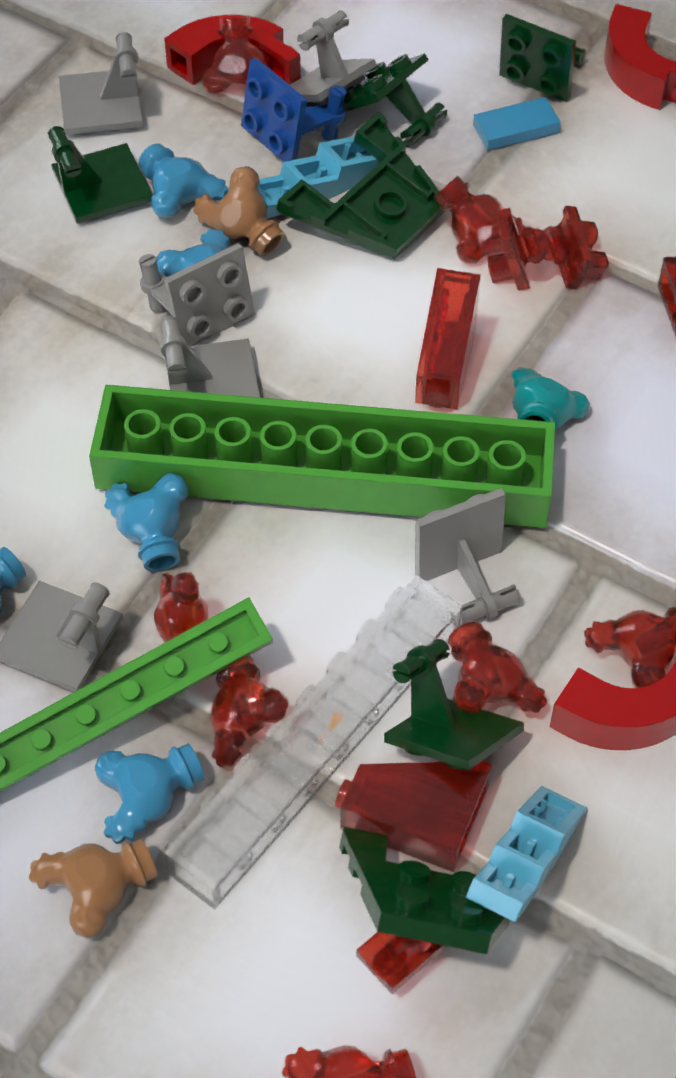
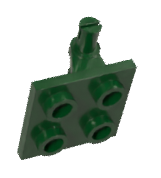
(538, 57)
(392, 83)
(97, 181)
(438, 725)

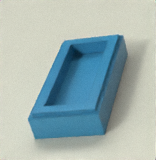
(516, 123)

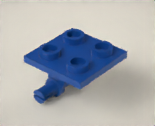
(279, 113)

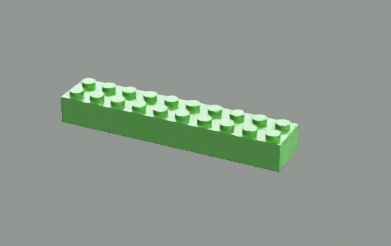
(321, 453)

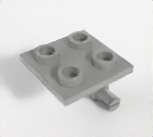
(331, 69)
(103, 98)
(202, 296)
(208, 367)
(458, 540)
(60, 634)

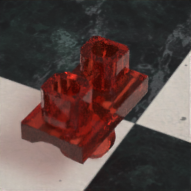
(516, 249)
(572, 249)
(396, 958)

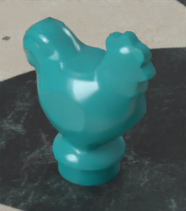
(545, 399)

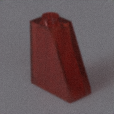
(448, 339)
(417, 804)

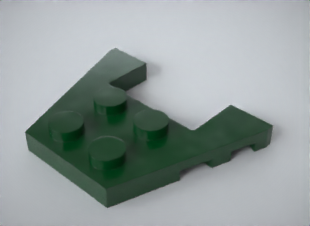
(383, 208)
(418, 901)

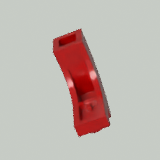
(193, 47)
(633, 63)
(616, 715)

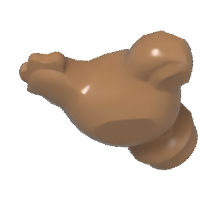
(242, 212)
(94, 879)

